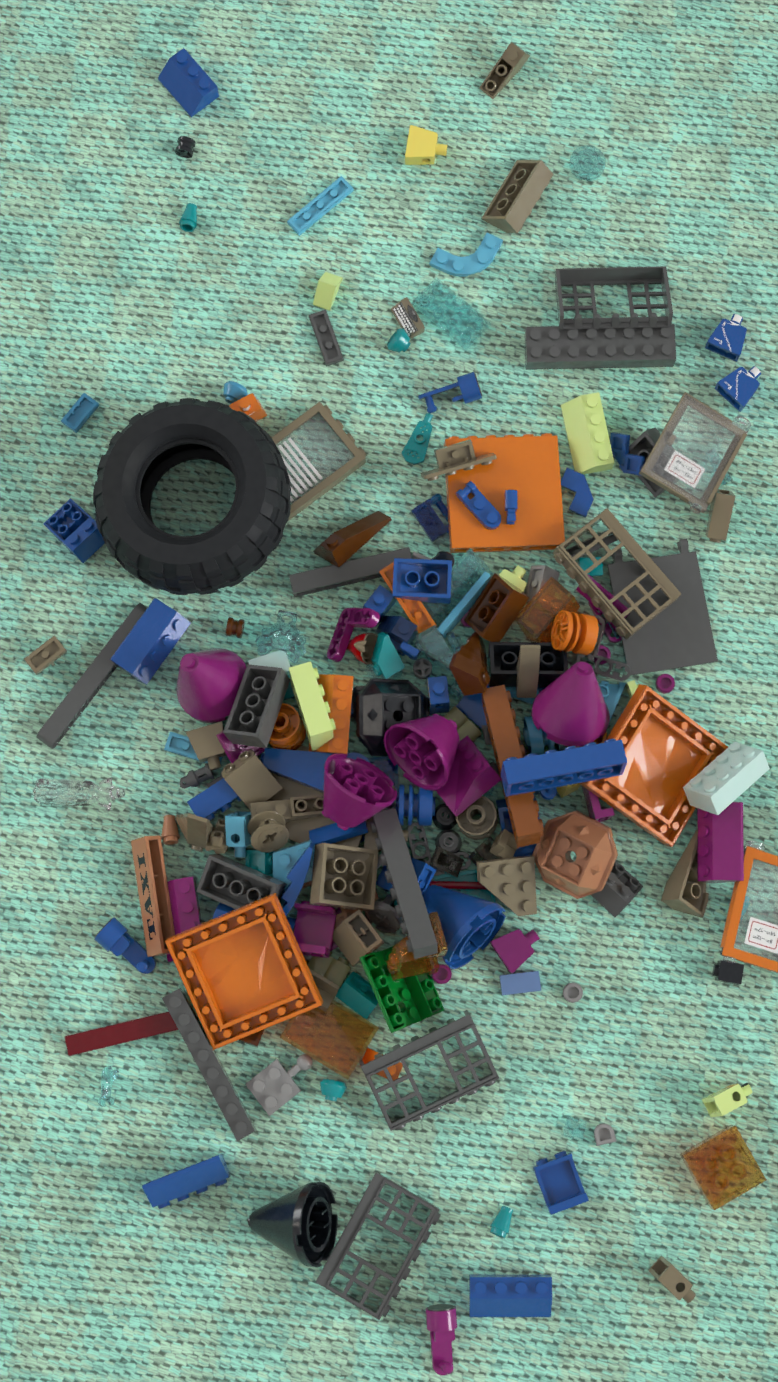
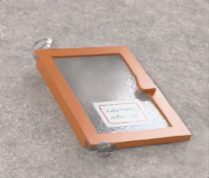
(753, 912)

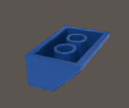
(188, 83)

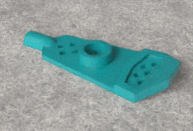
(418, 447)

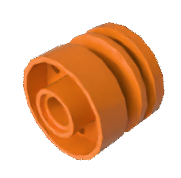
(574, 632)
(288, 730)

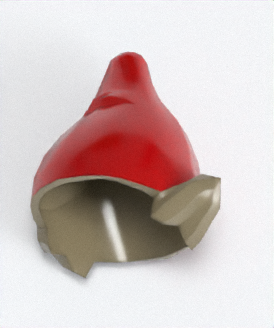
(363, 647)

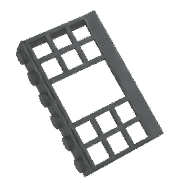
(613, 276)
(416, 1046)
(352, 1229)

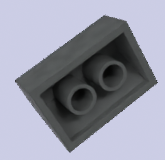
(643, 446)

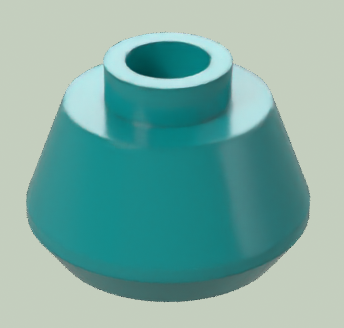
(399, 341)
(332, 1089)

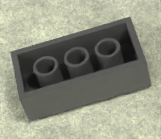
(257, 706)
(236, 883)

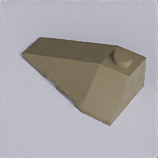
(195, 830)
(683, 889)

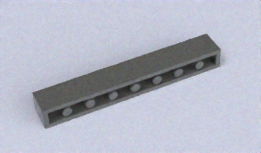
(405, 884)
(209, 1064)

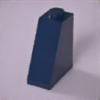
(398, 629)

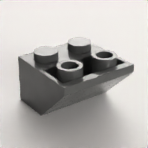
(618, 890)

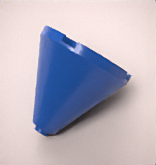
(465, 922)

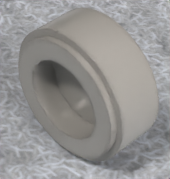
(572, 992)

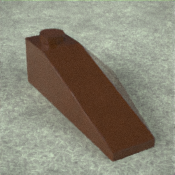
(350, 539)
(471, 666)

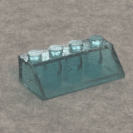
(464, 576)

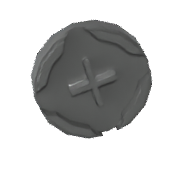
(384, 916)

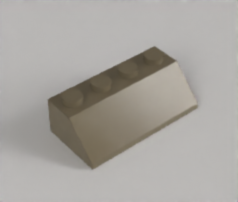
(518, 195)

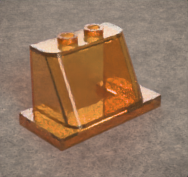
(402, 963)

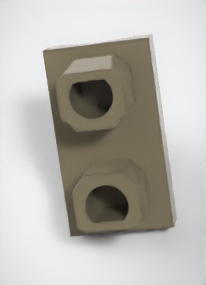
(218, 838)

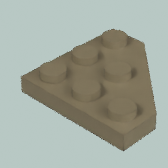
(511, 882)

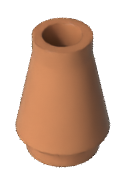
(169, 830)

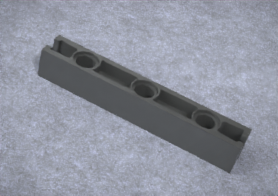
(348, 573)

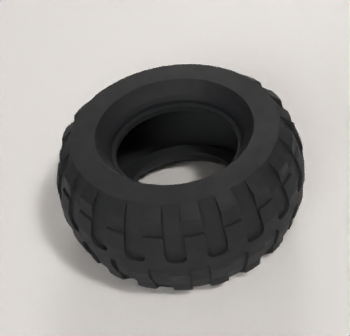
(155, 445)

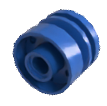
(415, 805)

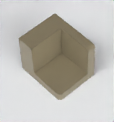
(504, 845)

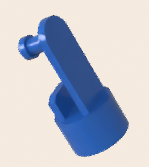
(469, 388)
(115, 938)

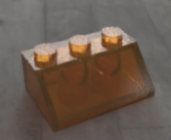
(539, 614)

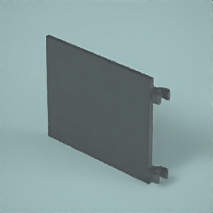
(682, 631)

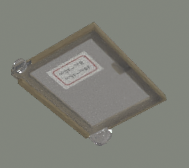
(695, 452)

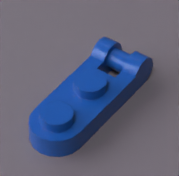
(479, 506)

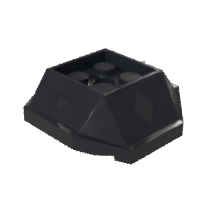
(376, 708)

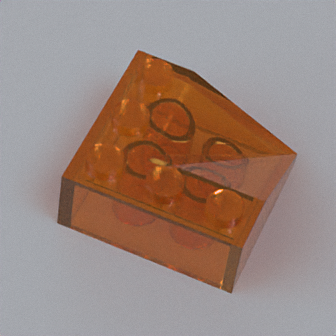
(722, 1167)

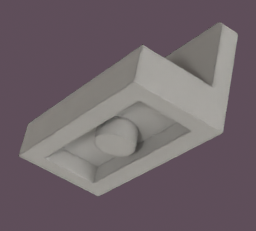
(537, 578)

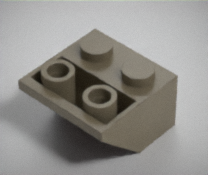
(356, 937)

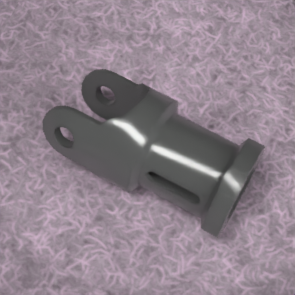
(194, 779)

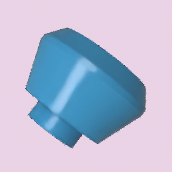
(234, 391)

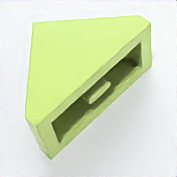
(327, 290)

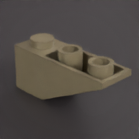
(504, 70)

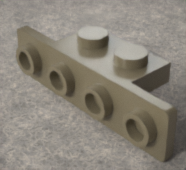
(456, 457)

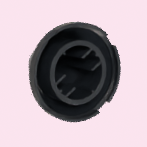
(300, 1223)

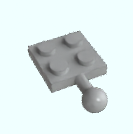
(275, 1085)

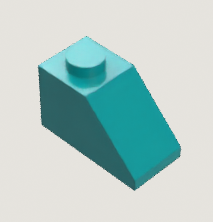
(385, 657)

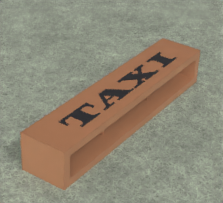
(153, 894)

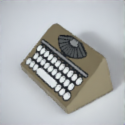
(408, 318)

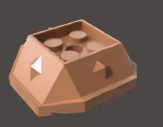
(593, 850)

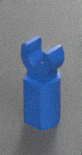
(511, 505)

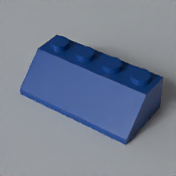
(150, 641)
(187, 1180)
(510, 1295)

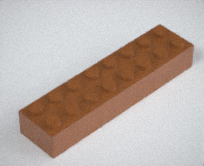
(505, 743)

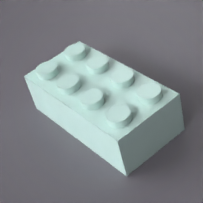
(726, 778)

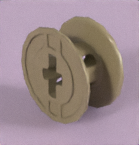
(268, 831)

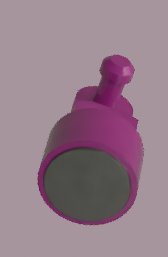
(441, 1323)

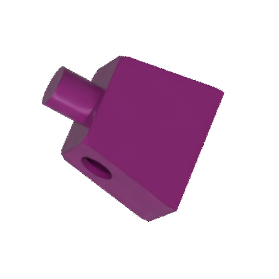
(515, 948)

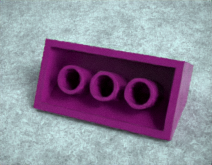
(721, 845)
(184, 905)

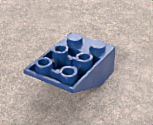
(75, 530)

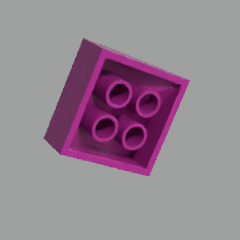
(469, 777)

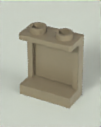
(250, 779)

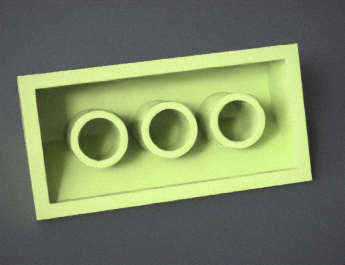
(587, 434)
(311, 704)

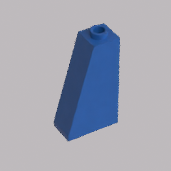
(297, 765)

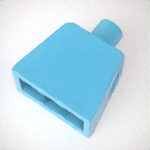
(237, 832)

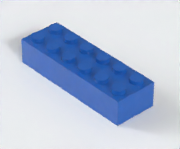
(563, 767)

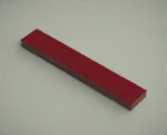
(120, 1033)

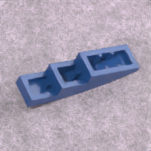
(297, 877)

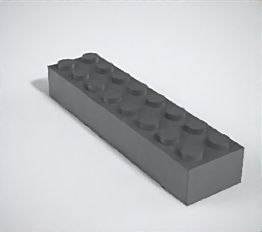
(599, 348)

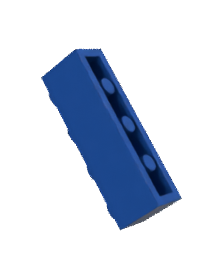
(213, 799)

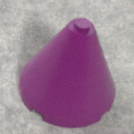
(209, 683)
(572, 708)

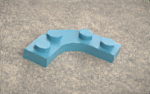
(469, 264)

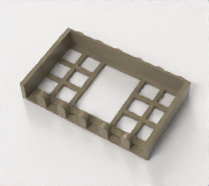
(597, 597)

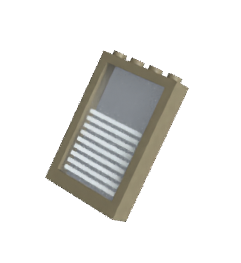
(316, 455)

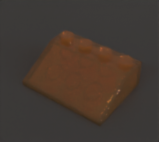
(331, 1037)

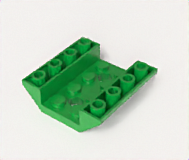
(413, 994)

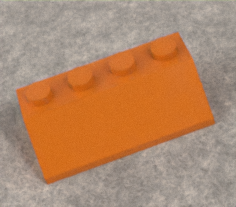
(339, 697)

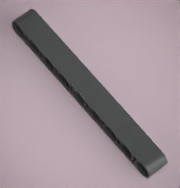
(87, 685)

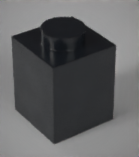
(728, 972)

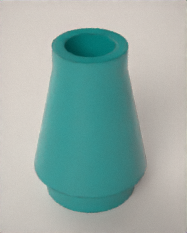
(189, 218)
(501, 1223)

